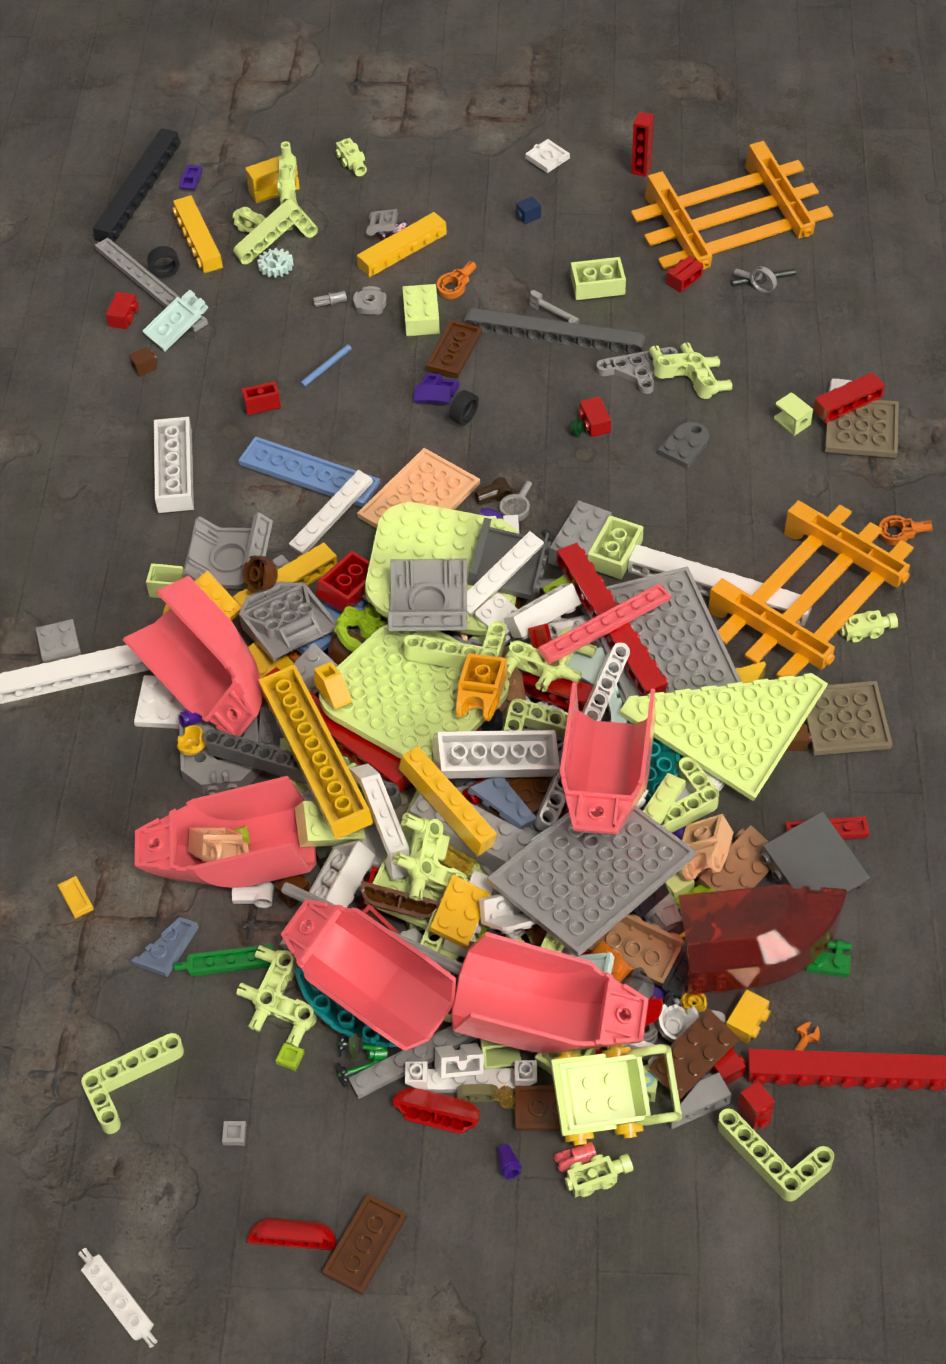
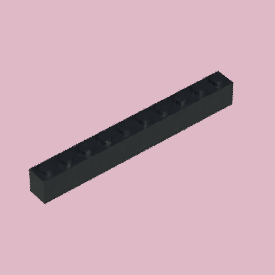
(136, 185)

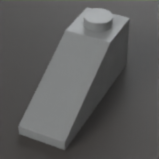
(704, 1098)

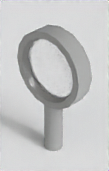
(761, 279)
(516, 503)

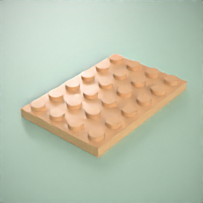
(425, 481)

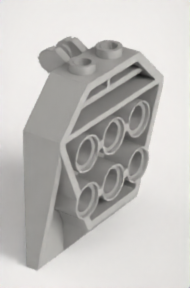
(285, 618)
(215, 774)

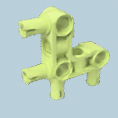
(287, 174)
(691, 365)
(528, 659)
(423, 860)
(280, 1006)

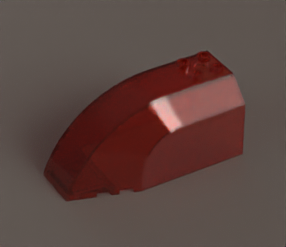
(756, 934)

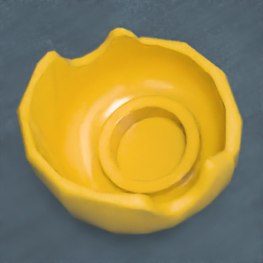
(192, 741)

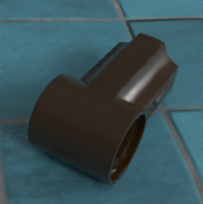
(497, 490)

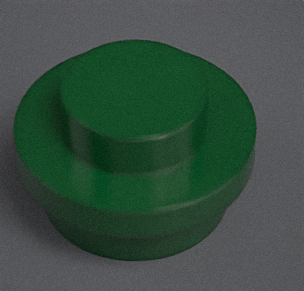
(576, 427)

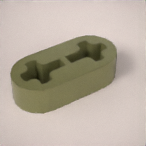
(476, 1092)

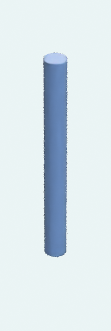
(325, 365)

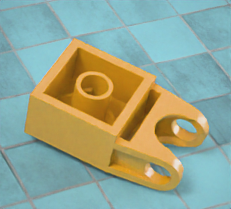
(481, 684)

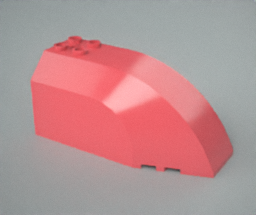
(201, 658)
(604, 768)
(271, 822)
(370, 971)
(542, 999)

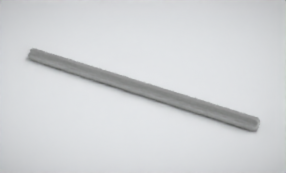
(442, 960)

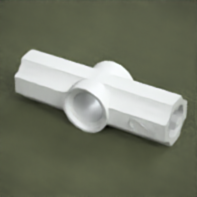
(571, 623)

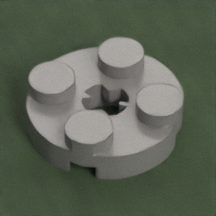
(362, 302)

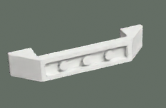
(383, 815)
(421, 1077)

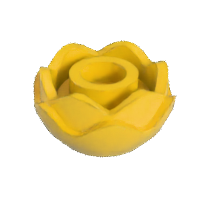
(700, 1000)

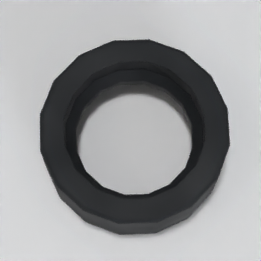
(162, 252)
(463, 407)

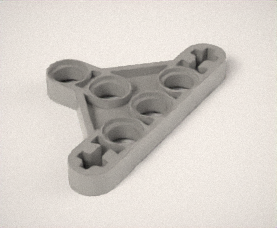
(630, 369)

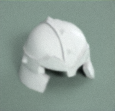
(675, 1021)

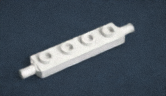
(117, 1297)

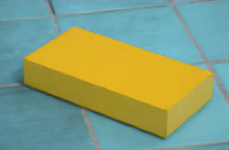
(75, 897)

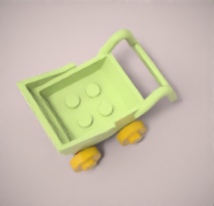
(608, 1091)

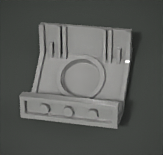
(225, 550)
(428, 594)

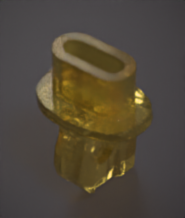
(505, 1097)

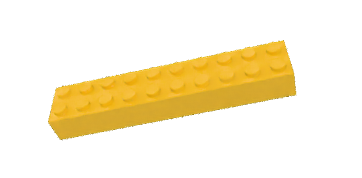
(315, 752)

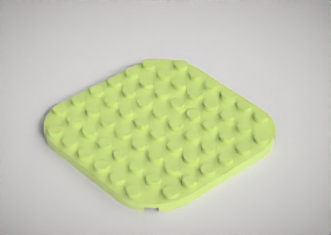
(424, 533)
(398, 699)

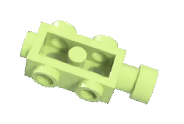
(351, 156)
(247, 219)
(867, 624)
(590, 1173)

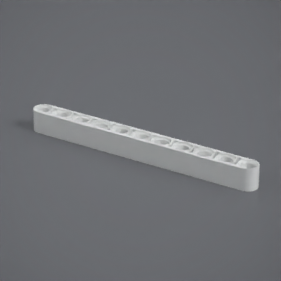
(594, 711)

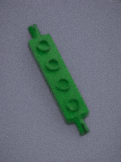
(223, 961)

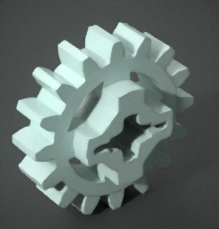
(275, 262)

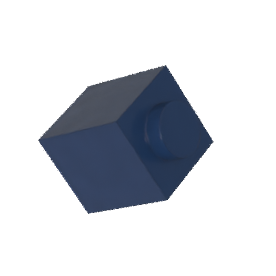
(528, 210)

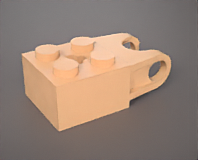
(711, 842)
(215, 843)

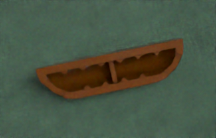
(397, 901)

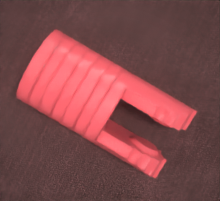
(578, 1154)

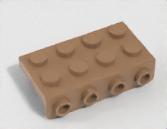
(742, 866)
(644, 946)

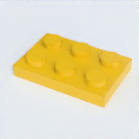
(458, 911)

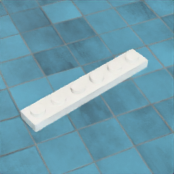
(330, 512)
(502, 572)

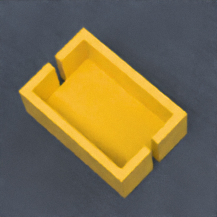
(264, 180)

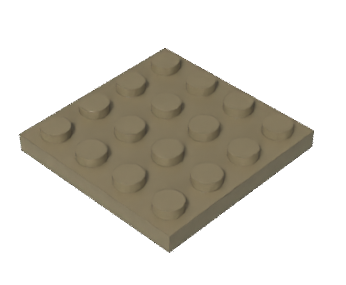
(865, 431)
(849, 720)

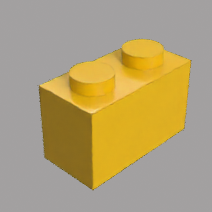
(748, 1015)

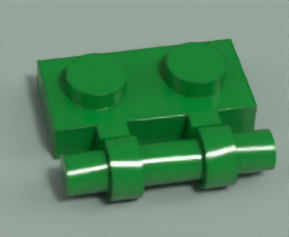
(833, 963)

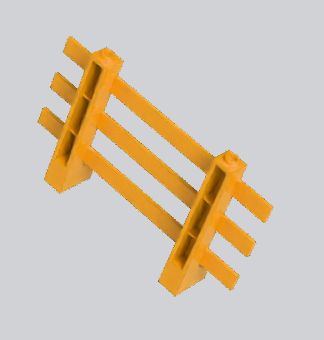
(762, 169)
(783, 628)

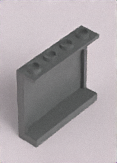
(493, 546)
(814, 857)

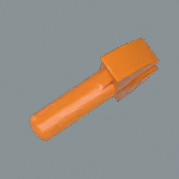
(805, 1039)

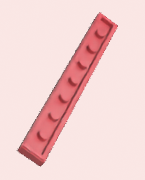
(603, 623)

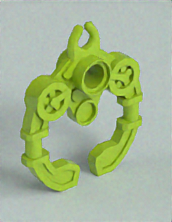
(367, 620)

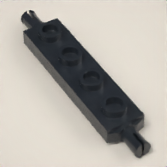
(676, 981)

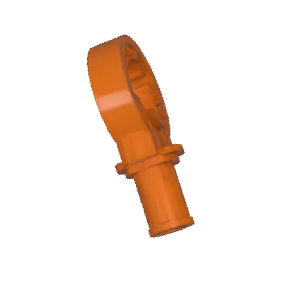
(457, 277)
(908, 527)

